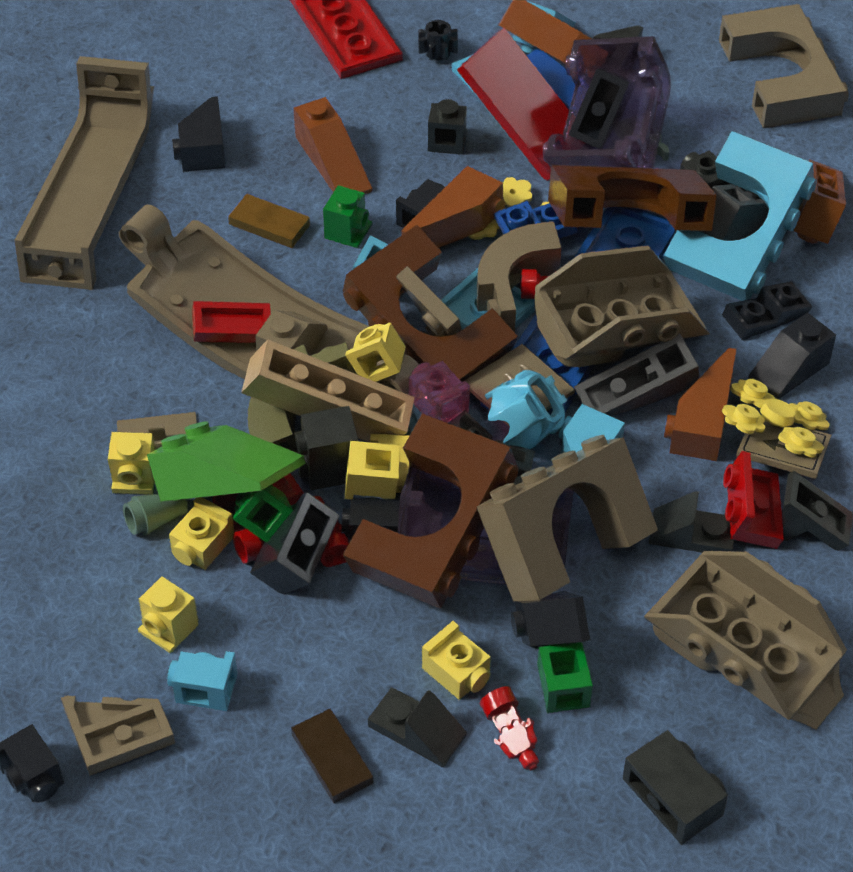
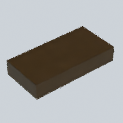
(332, 755)

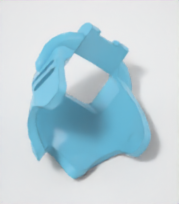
(523, 411)

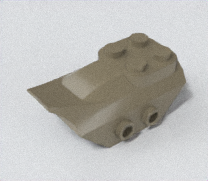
(611, 305)
(755, 631)

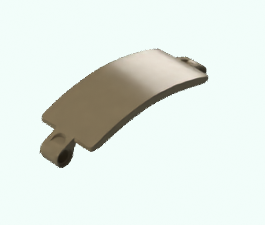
(209, 269)

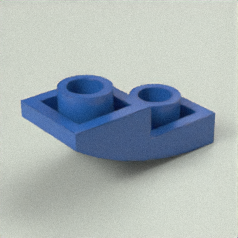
(523, 215)

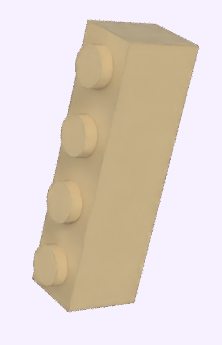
(311, 385)

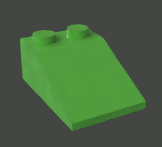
(217, 463)

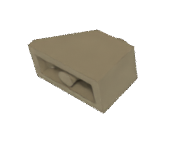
(291, 330)

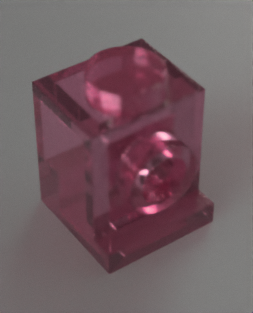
(436, 386)

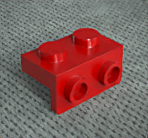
(753, 503)

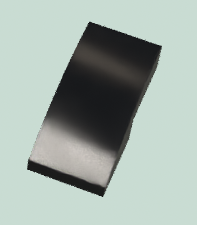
(772, 308)

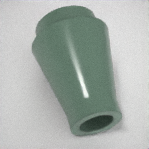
(147, 513)

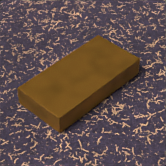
(269, 220)

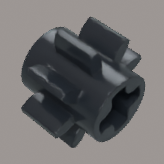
(438, 40)

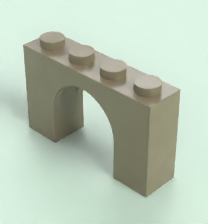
(786, 34)
(521, 514)

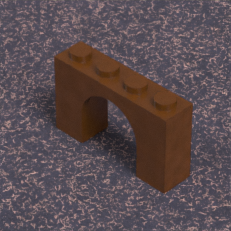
(677, 194)
(377, 292)
(432, 564)

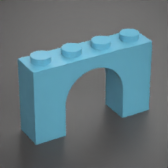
(740, 264)

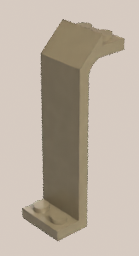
(88, 175)

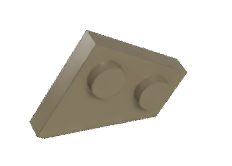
(435, 313)
(117, 730)

